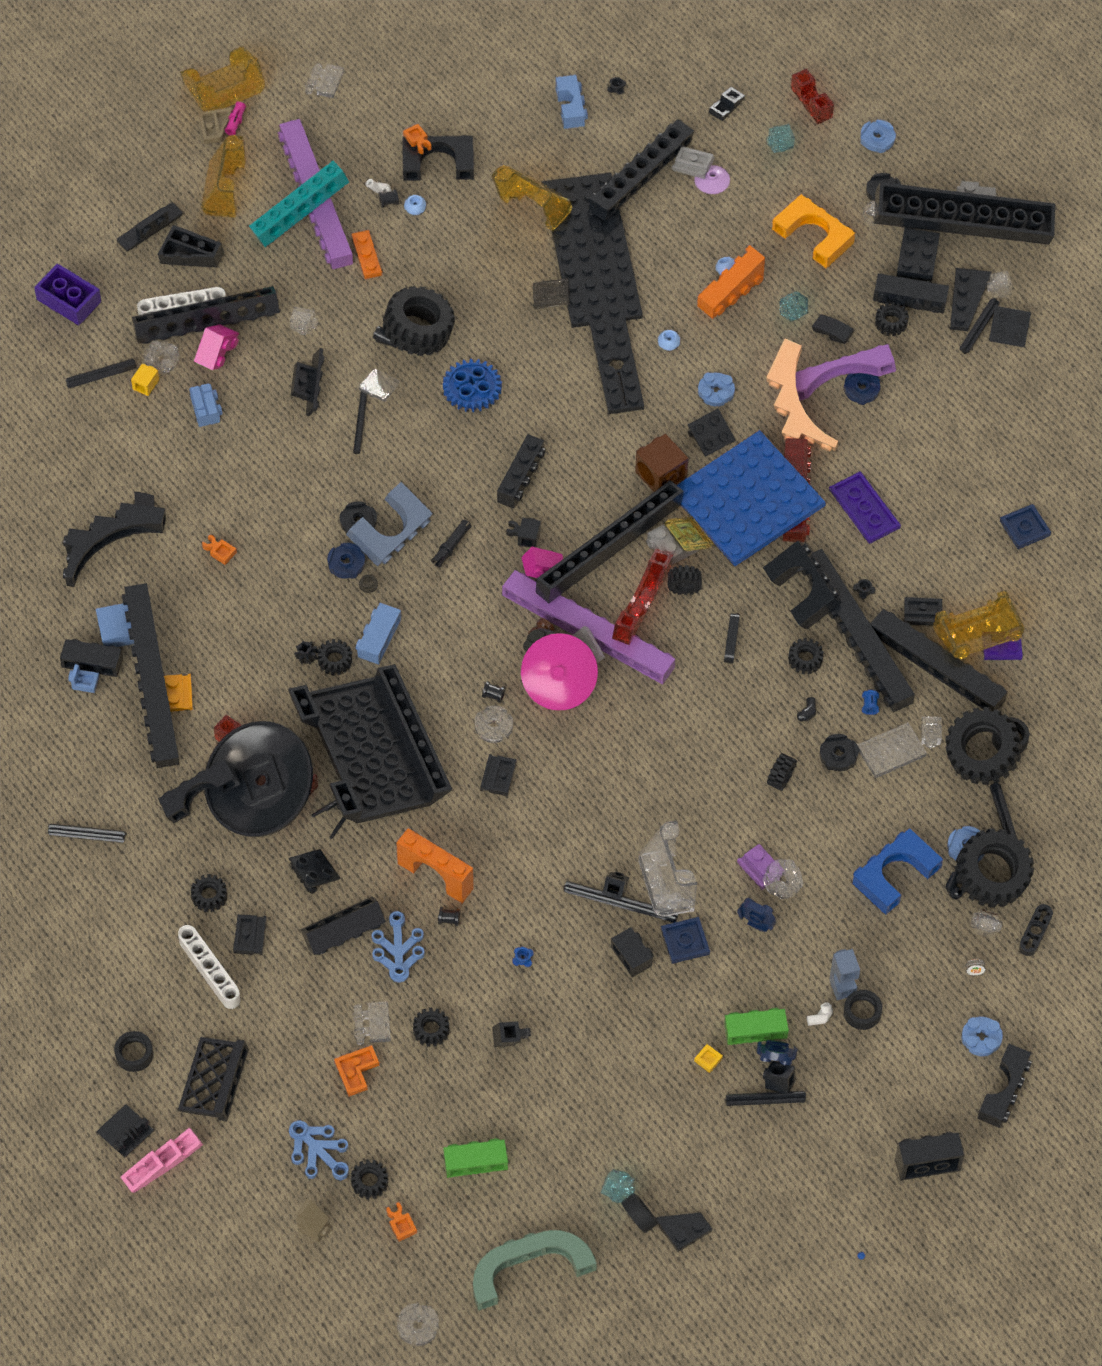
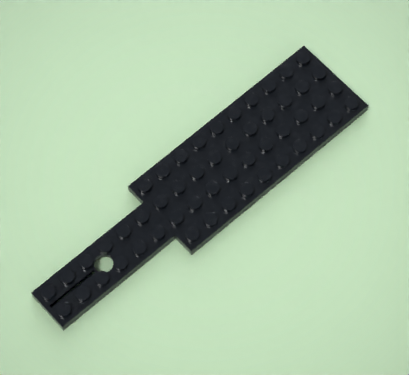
(601, 286)

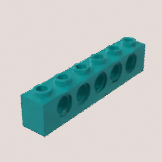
(299, 203)

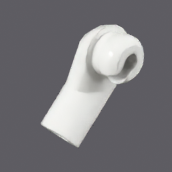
(378, 187)
(822, 1016)

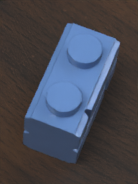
(205, 405)

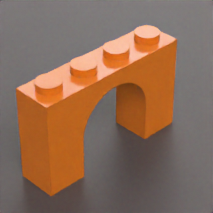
(415, 850)

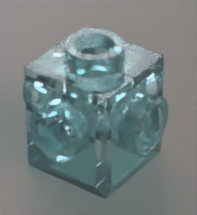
(780, 138)
(793, 306)
(618, 1185)

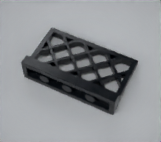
(230, 1078)

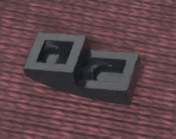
(727, 104)
(833, 328)

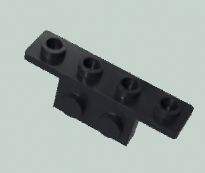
(149, 226)
(306, 381)

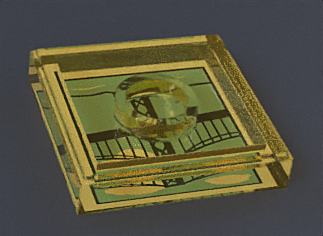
(688, 533)

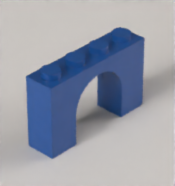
(906, 848)

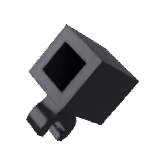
(527, 532)
(509, 1034)

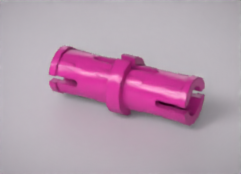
(232, 126)

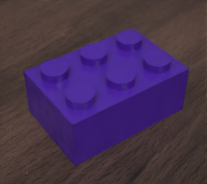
(67, 294)

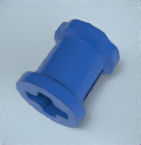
(870, 702)

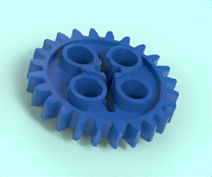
(475, 379)

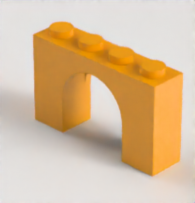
(803, 212)

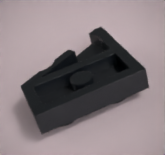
(684, 1228)

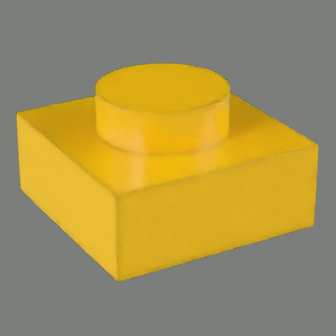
(708, 1058)

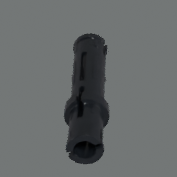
(446, 549)

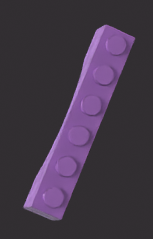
(873, 361)

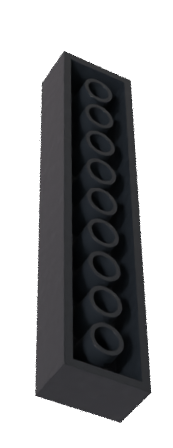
(964, 213)

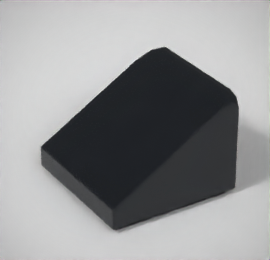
(144, 499)

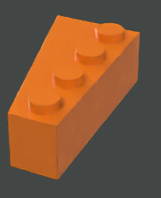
(733, 283)

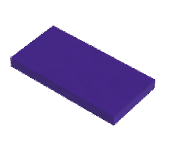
(864, 507)

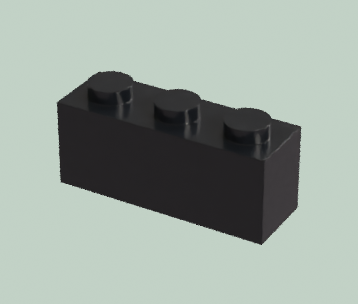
(91, 657)

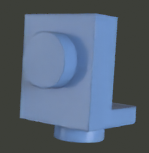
(83, 680)

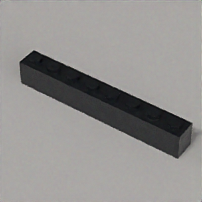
(938, 661)

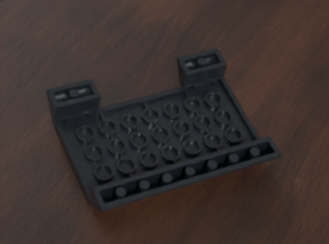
(374, 746)

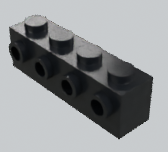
(911, 293)
(520, 471)
(343, 925)

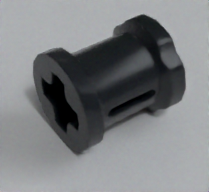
(388, 198)
(493, 692)
(449, 916)

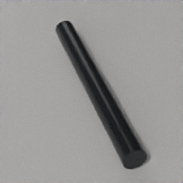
(360, 423)

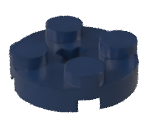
(860, 395)
(350, 569)
(758, 916)
(776, 1051)

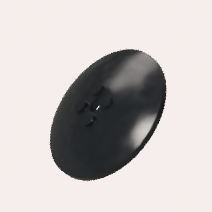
(255, 752)

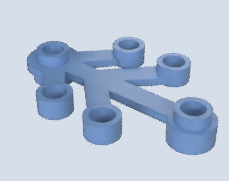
(398, 950)
(317, 1147)

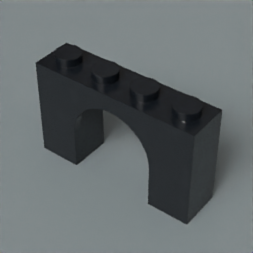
(458, 147)
(822, 597)

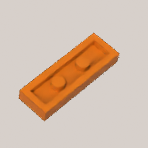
(366, 254)

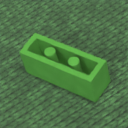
(756, 1026)
(475, 1158)

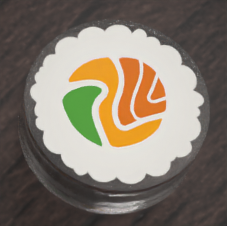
(975, 967)

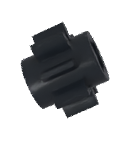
(306, 652)

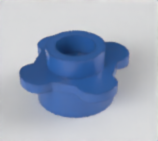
(523, 951)

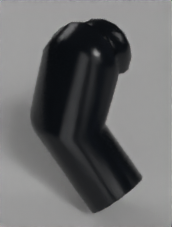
(808, 712)
(952, 888)

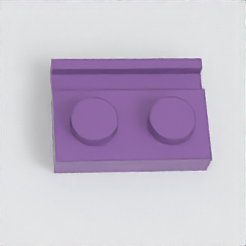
(755, 864)

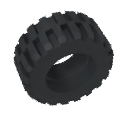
(422, 304)
(978, 722)
(1004, 846)

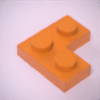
(351, 1068)

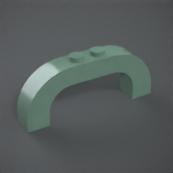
(525, 1249)

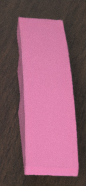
(161, 1161)

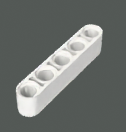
(175, 300)
(207, 958)

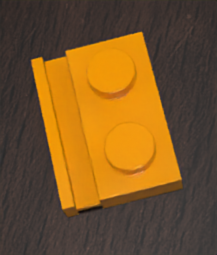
(179, 692)

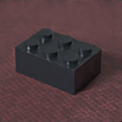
(918, 254)
(929, 1156)

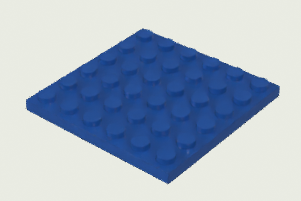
(748, 498)

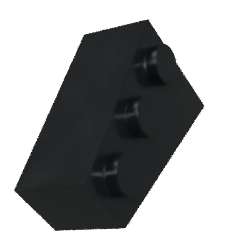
(190, 249)

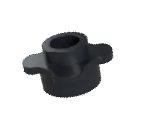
(616, 82)
(864, 583)

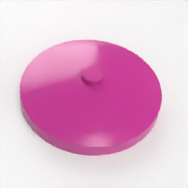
(559, 671)

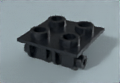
(1010, 326)
(711, 432)
(313, 869)
(125, 1130)

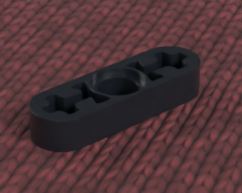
(731, 638)
(1036, 937)

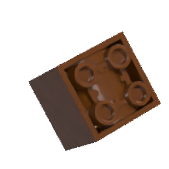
(661, 462)

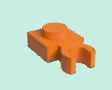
(416, 136)
(219, 550)
(401, 1224)

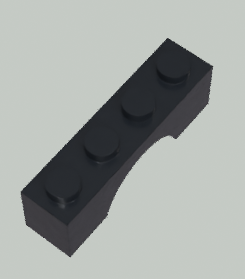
(178, 801)
(995, 1106)

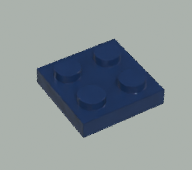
(1025, 526)
(685, 940)

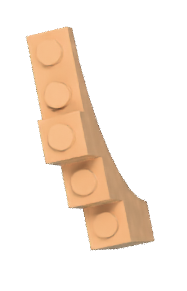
(787, 403)

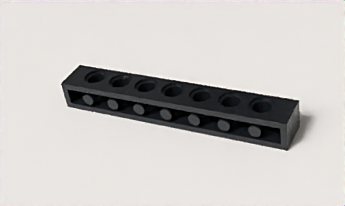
(640, 170)
(197, 310)

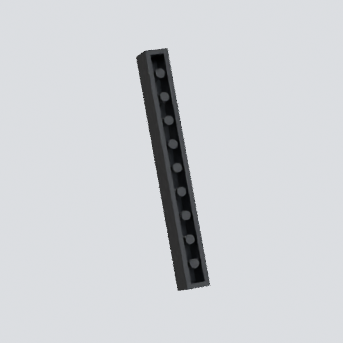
(609, 542)
(865, 642)
(151, 675)

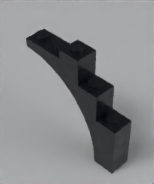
(128, 521)

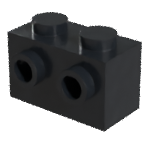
(632, 952)

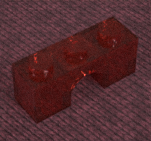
(817, 105)

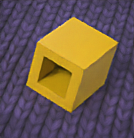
(145, 379)

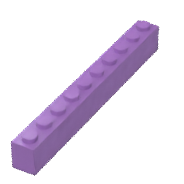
(324, 216)
(572, 618)

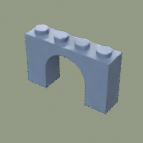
(380, 547)

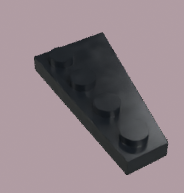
(967, 294)

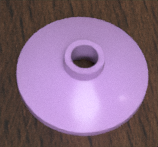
(715, 184)

